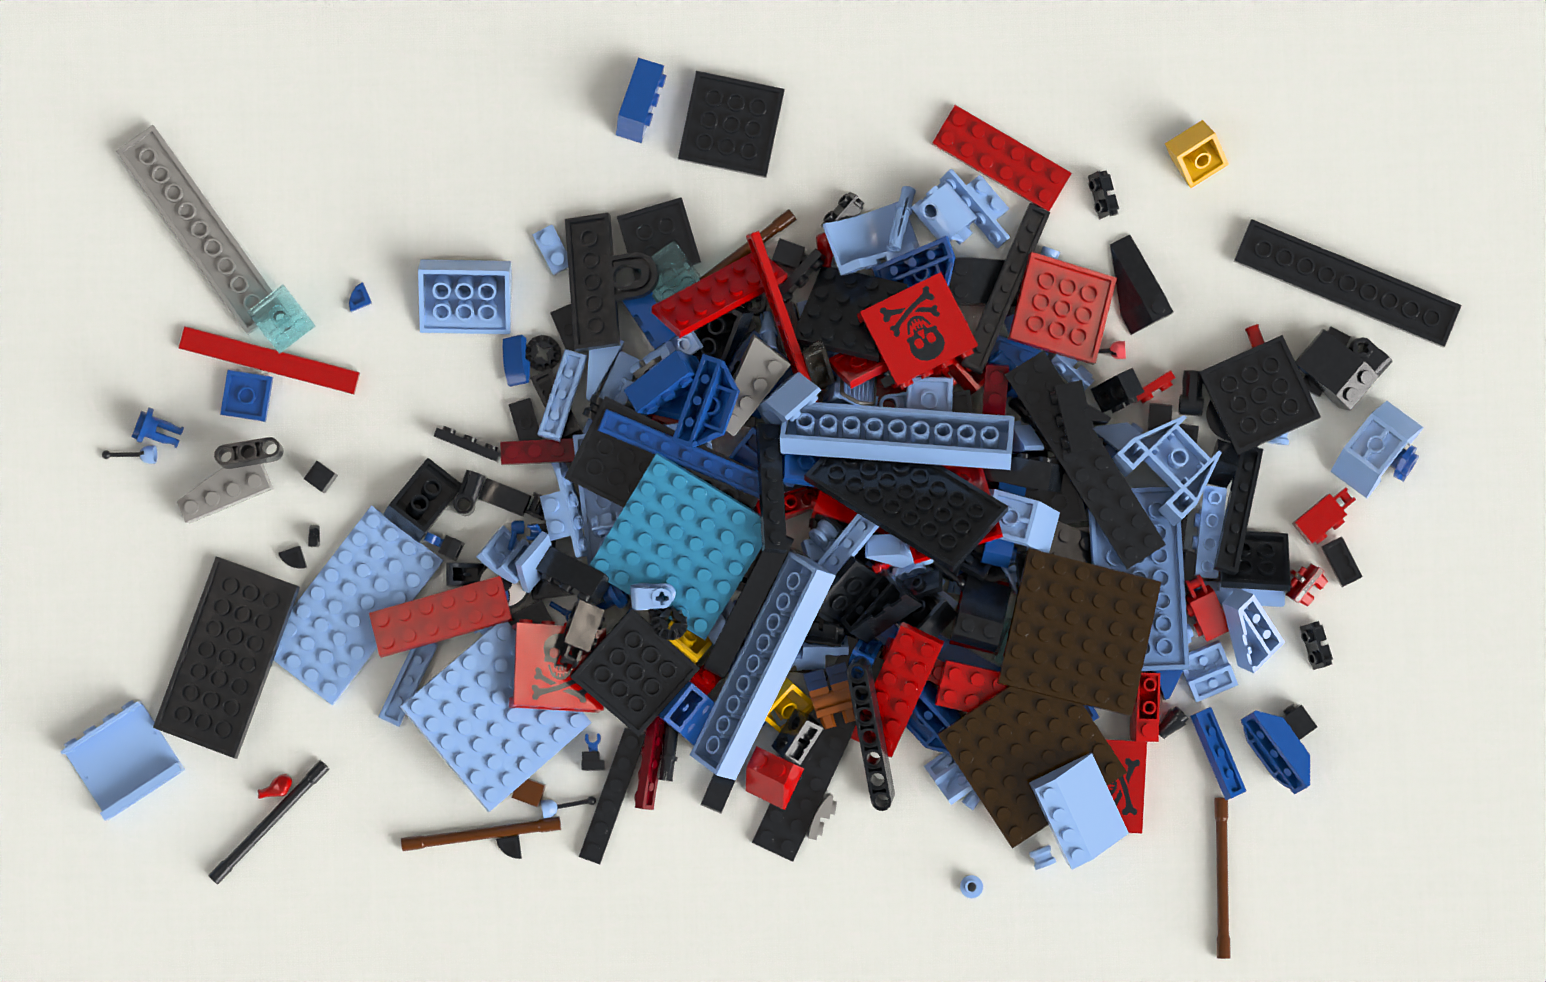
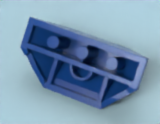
(919, 264)
(707, 404)
(930, 719)
(1278, 749)

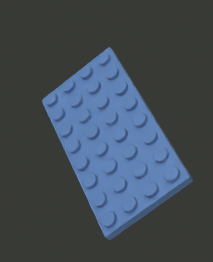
(1168, 635)

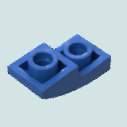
(515, 365)

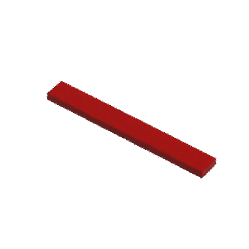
(777, 304)
(269, 360)

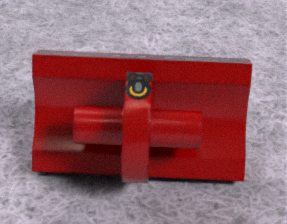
(1303, 582)

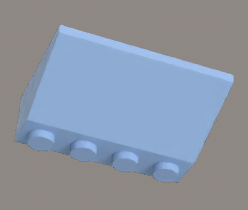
(465, 296)
(1079, 810)

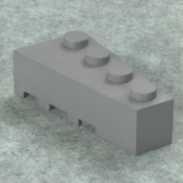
(755, 378)
(225, 490)

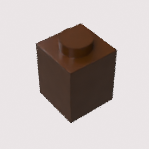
(530, 792)

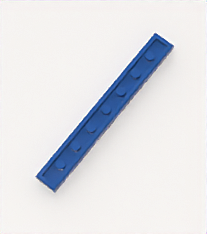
(693, 458)

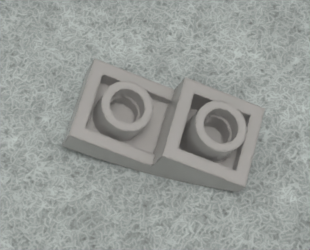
(826, 808)

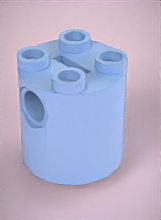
(945, 213)

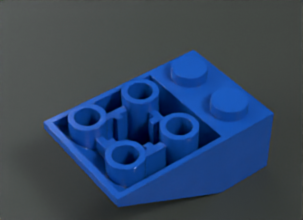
(688, 712)

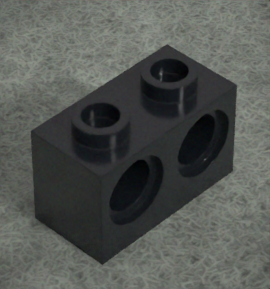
(1117, 390)
(797, 737)

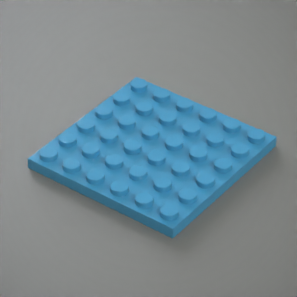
(683, 536)

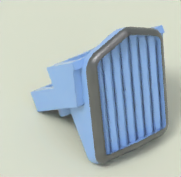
(860, 395)

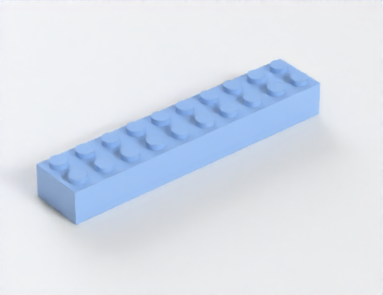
(900, 435)
(762, 665)

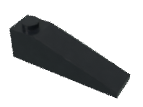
(1138, 291)

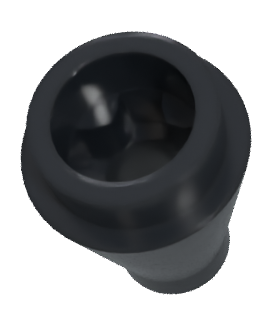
(1172, 722)

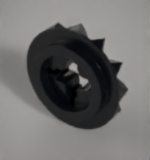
(553, 354)
(661, 627)

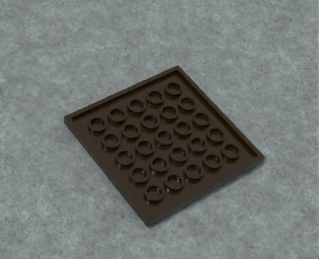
(1079, 632)
(1017, 741)

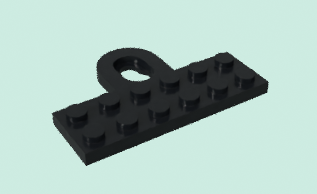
(594, 284)

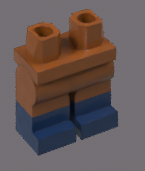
(833, 701)

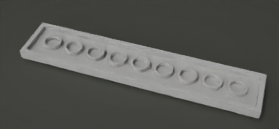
(196, 224)

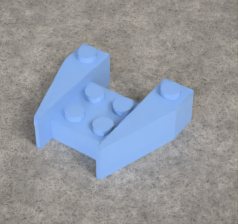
(1175, 461)

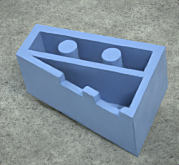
(1250, 630)

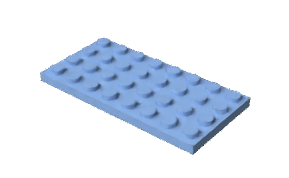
(331, 624)

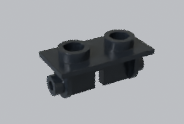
(1104, 204)
(848, 205)
(830, 635)
(1318, 655)

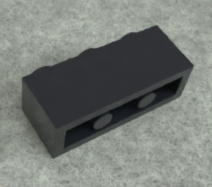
(573, 576)

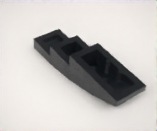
(543, 384)

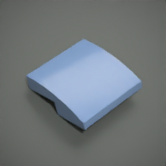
(499, 558)
(1209, 671)
(948, 777)

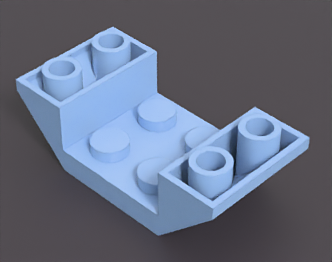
(788, 399)
(1375, 448)
(1027, 521)

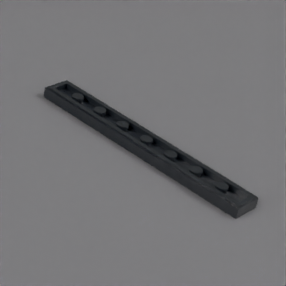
(1006, 287)

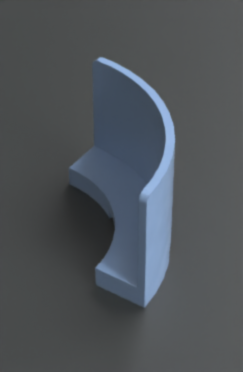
(863, 239)

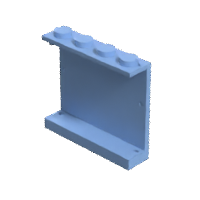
(123, 759)

